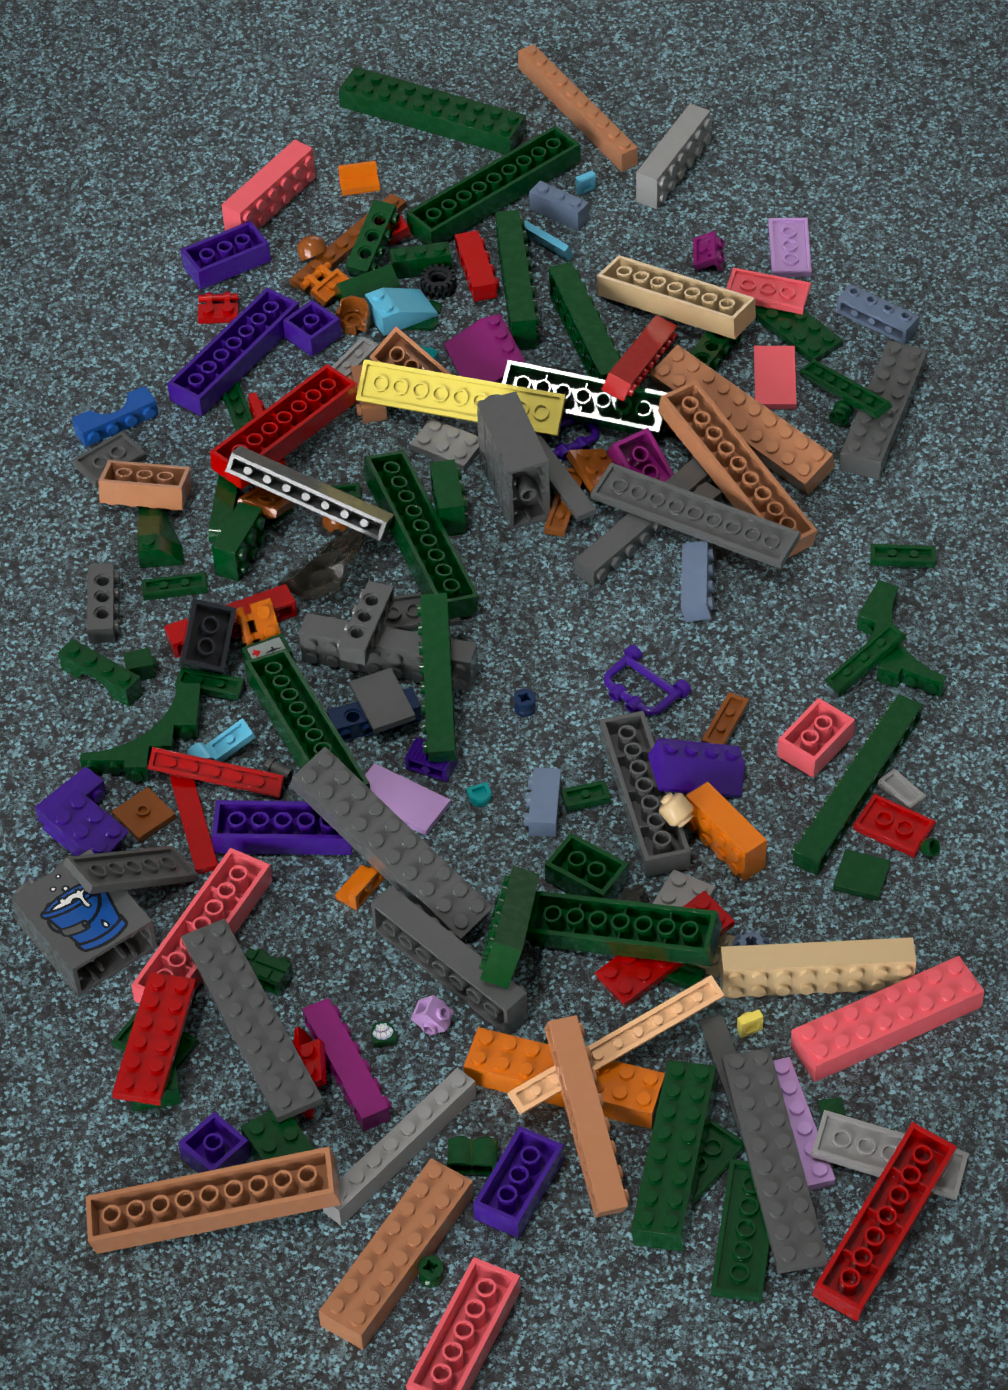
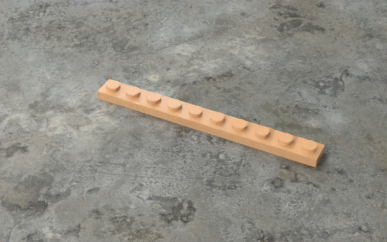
(623, 1040)

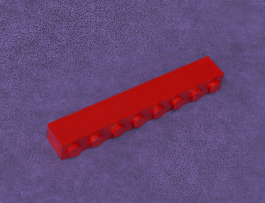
(640, 358)

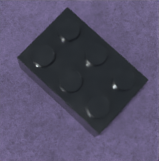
(207, 636)

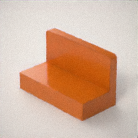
(358, 178)
(359, 887)

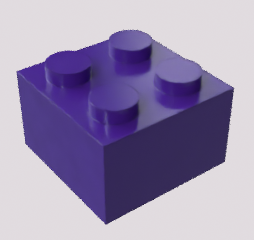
(312, 328)
(214, 1145)

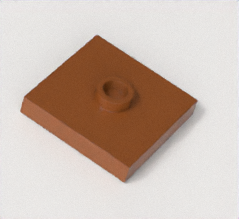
(143, 814)

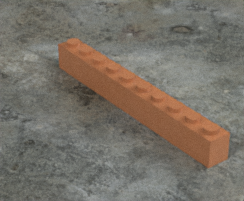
(578, 108)

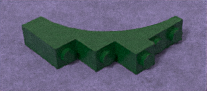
(899, 663)
(132, 758)

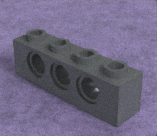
(102, 603)
(366, 623)

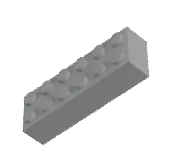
(673, 156)

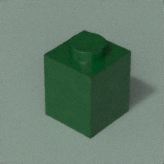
(141, 663)

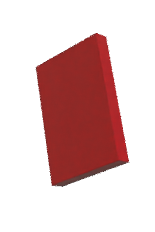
(894, 825)

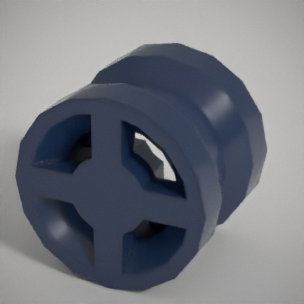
(524, 702)

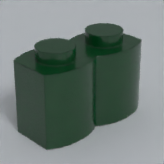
(472, 1156)

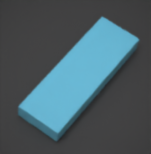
(548, 241)

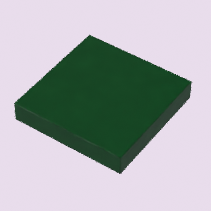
(861, 875)

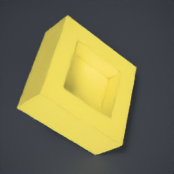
(749, 1023)

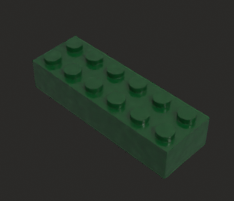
(508, 926)

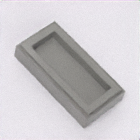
(901, 790)

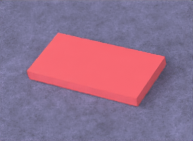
(771, 290)
(775, 376)

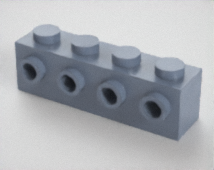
(877, 314)
(697, 581)

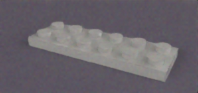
(870, 1147)

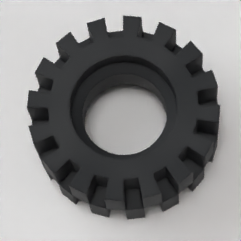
(438, 273)

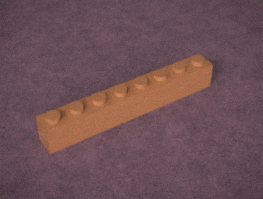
(586, 1116)

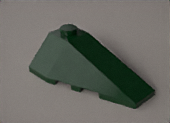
(157, 539)

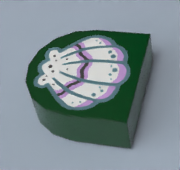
(383, 1034)

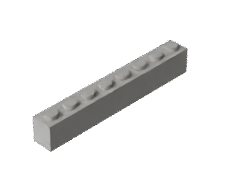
(402, 1144)

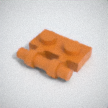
(323, 290)
(263, 618)

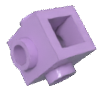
(432, 1015)

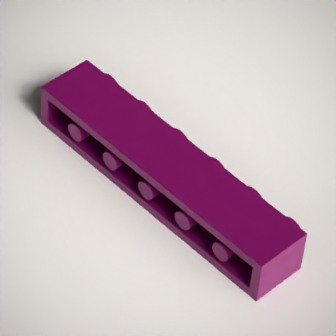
(346, 1064)

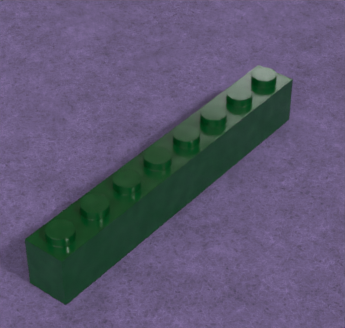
(437, 678)

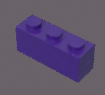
(84, 780)

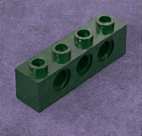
(379, 213)
(714, 348)

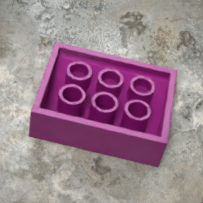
(483, 349)

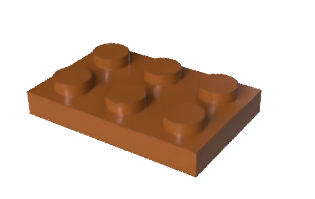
(589, 465)
(271, 504)

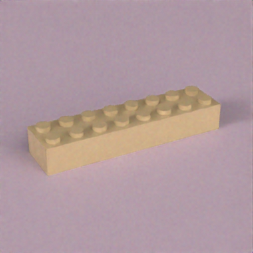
(676, 296)
(815, 967)

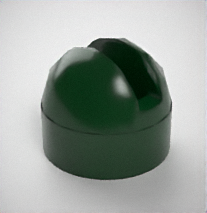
(930, 847)

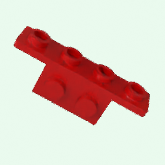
(313, 1057)

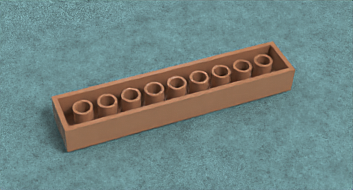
(768, 435)
(731, 461)
(212, 1200)

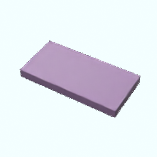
(789, 247)
(408, 800)

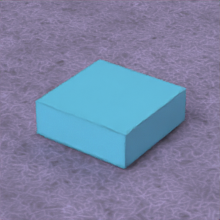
(585, 182)

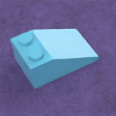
(398, 308)

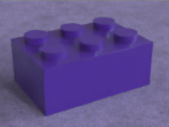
(84, 826)

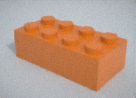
(726, 832)

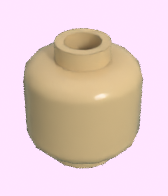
(676, 809)

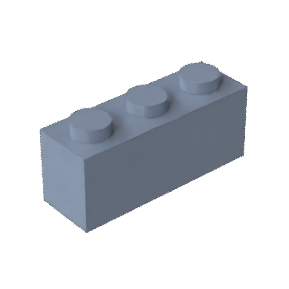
(559, 205)
(543, 802)

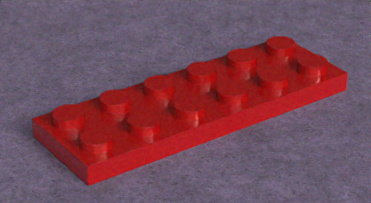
(632, 977)
(154, 1039)

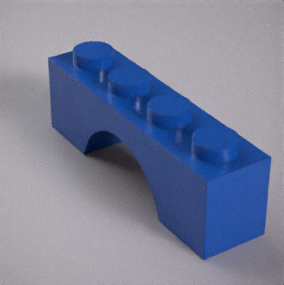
(94, 427)

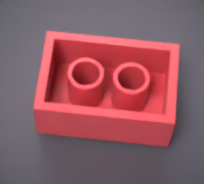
(815, 737)

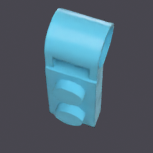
(225, 743)

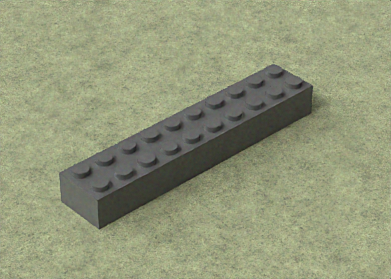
(389, 844)

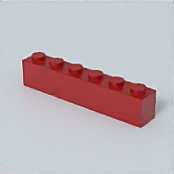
(282, 603)

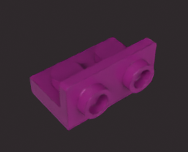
(708, 251)

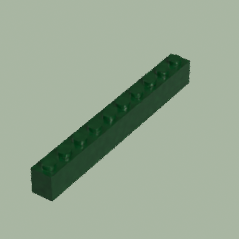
(856, 785)

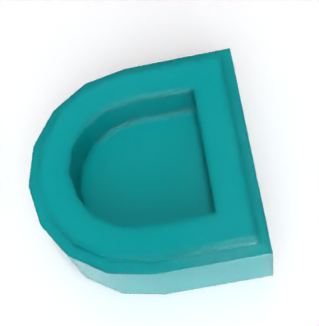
(479, 795)

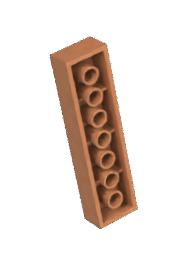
(393, 1254)

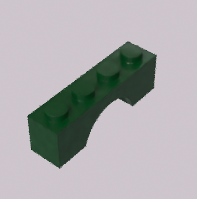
(119, 681)

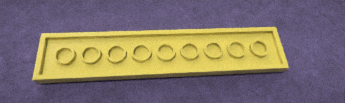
(451, 394)

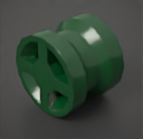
(841, 413)
(427, 1276)

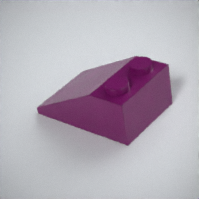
(641, 455)

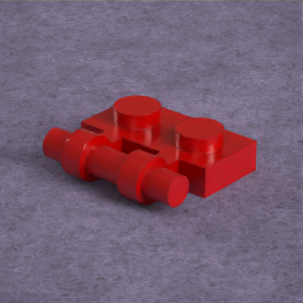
(219, 312)

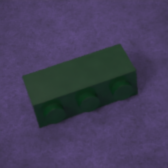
(411, 260)
(360, 285)

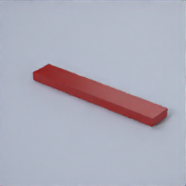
(216, 772)
(194, 824)

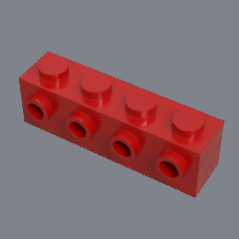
(476, 266)

